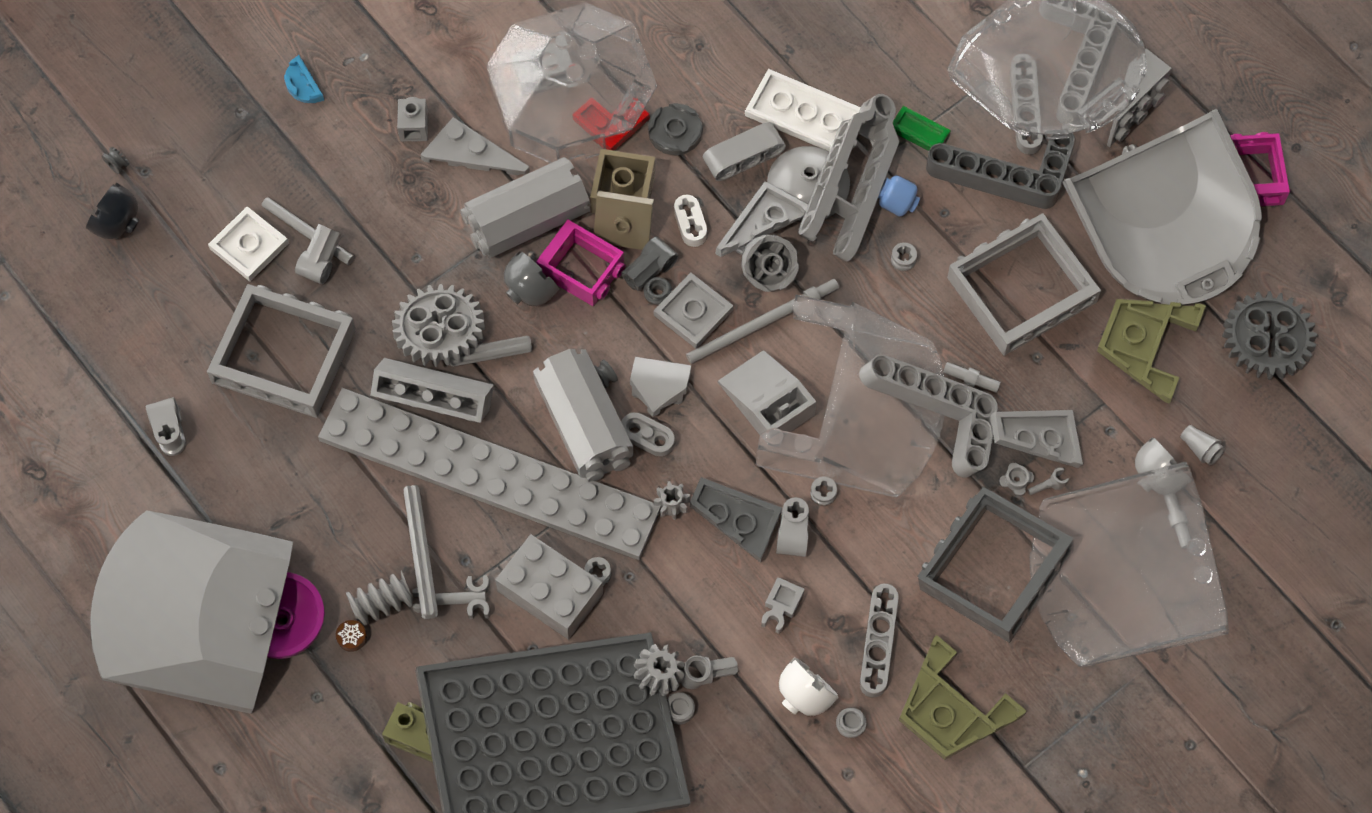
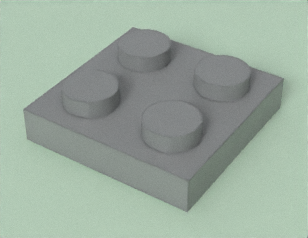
(693, 310)

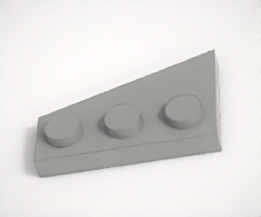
(1039, 433)

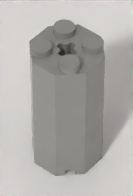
(525, 208)
(583, 414)

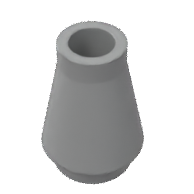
(1203, 445)

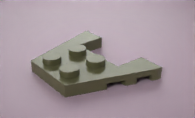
(1135, 335)
(944, 716)

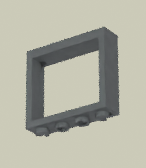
(1061, 545)

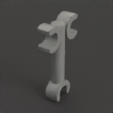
(474, 598)

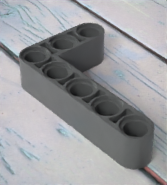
(1007, 172)

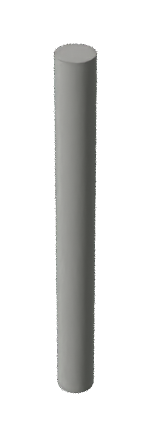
(302, 227)

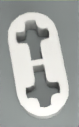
(684, 222)

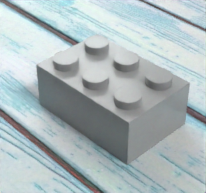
(549, 586)

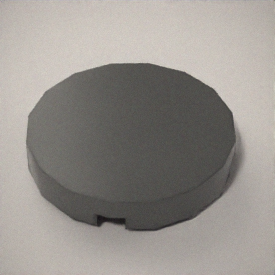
(675, 129)

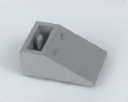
(1150, 94)
(768, 394)

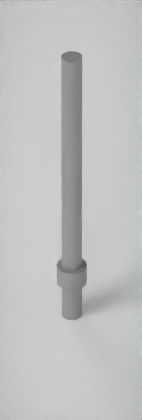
(759, 322)

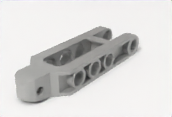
(875, 124)

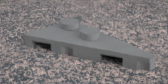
(467, 148)
(764, 214)

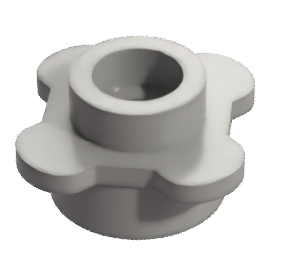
(1016, 470)

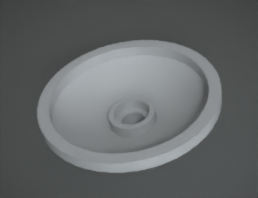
(790, 169)

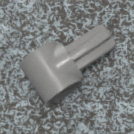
(708, 670)

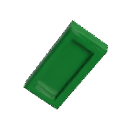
(919, 129)

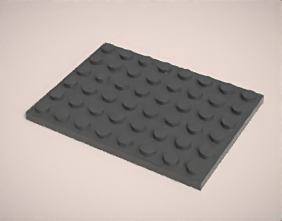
(551, 732)

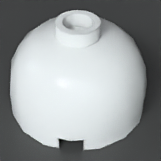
(805, 690)

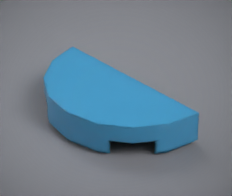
(301, 83)

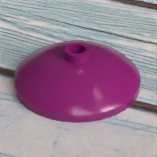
(305, 616)

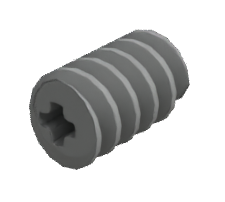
(380, 598)

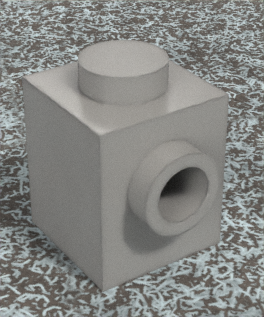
(412, 119)

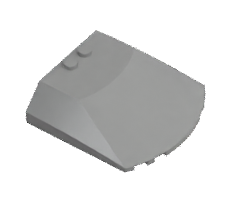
(188, 609)

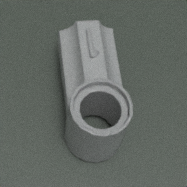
(316, 261)

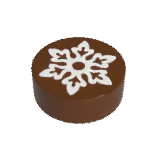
(351, 635)

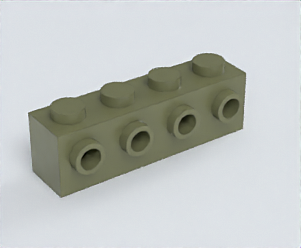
(408, 730)

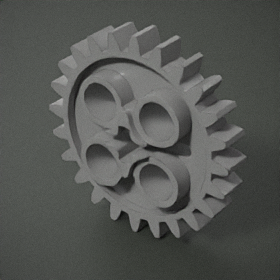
(438, 325)

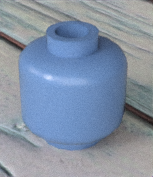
(898, 196)

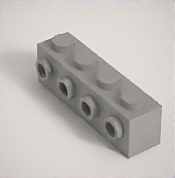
(432, 390)

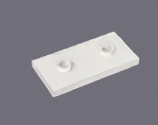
(799, 109)

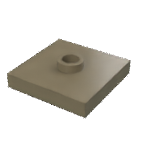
(623, 219)

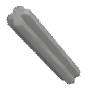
(495, 350)

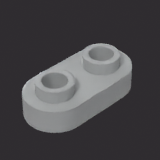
(649, 433)

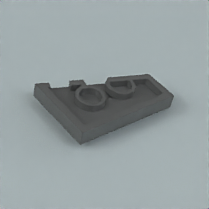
(737, 515)

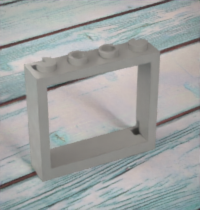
(1008, 240)
(269, 391)

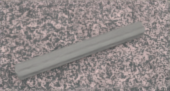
(420, 552)

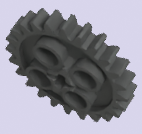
(1296, 337)

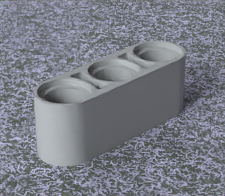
(744, 151)

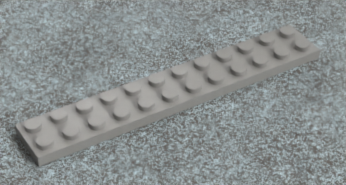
(490, 473)

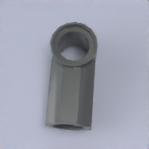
(654, 258)

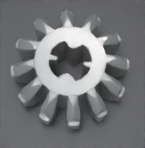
(653, 677)

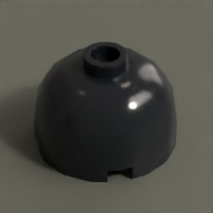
(114, 214)

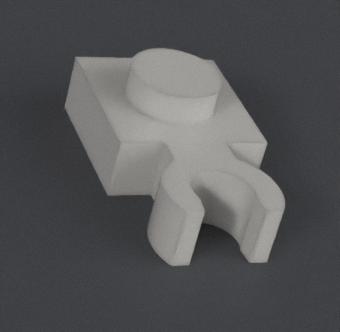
(783, 601)

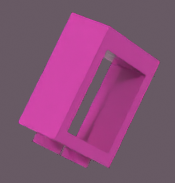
(1264, 142)
(559, 246)

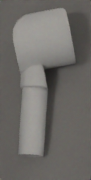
(1051, 482)

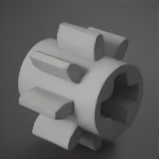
(671, 492)

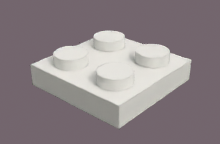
(248, 243)

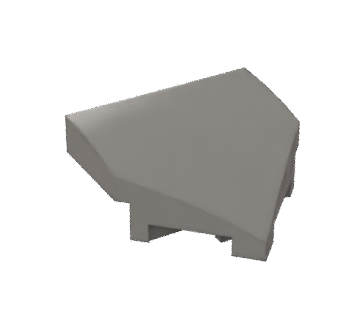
(659, 383)

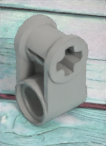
(166, 423)
(793, 531)

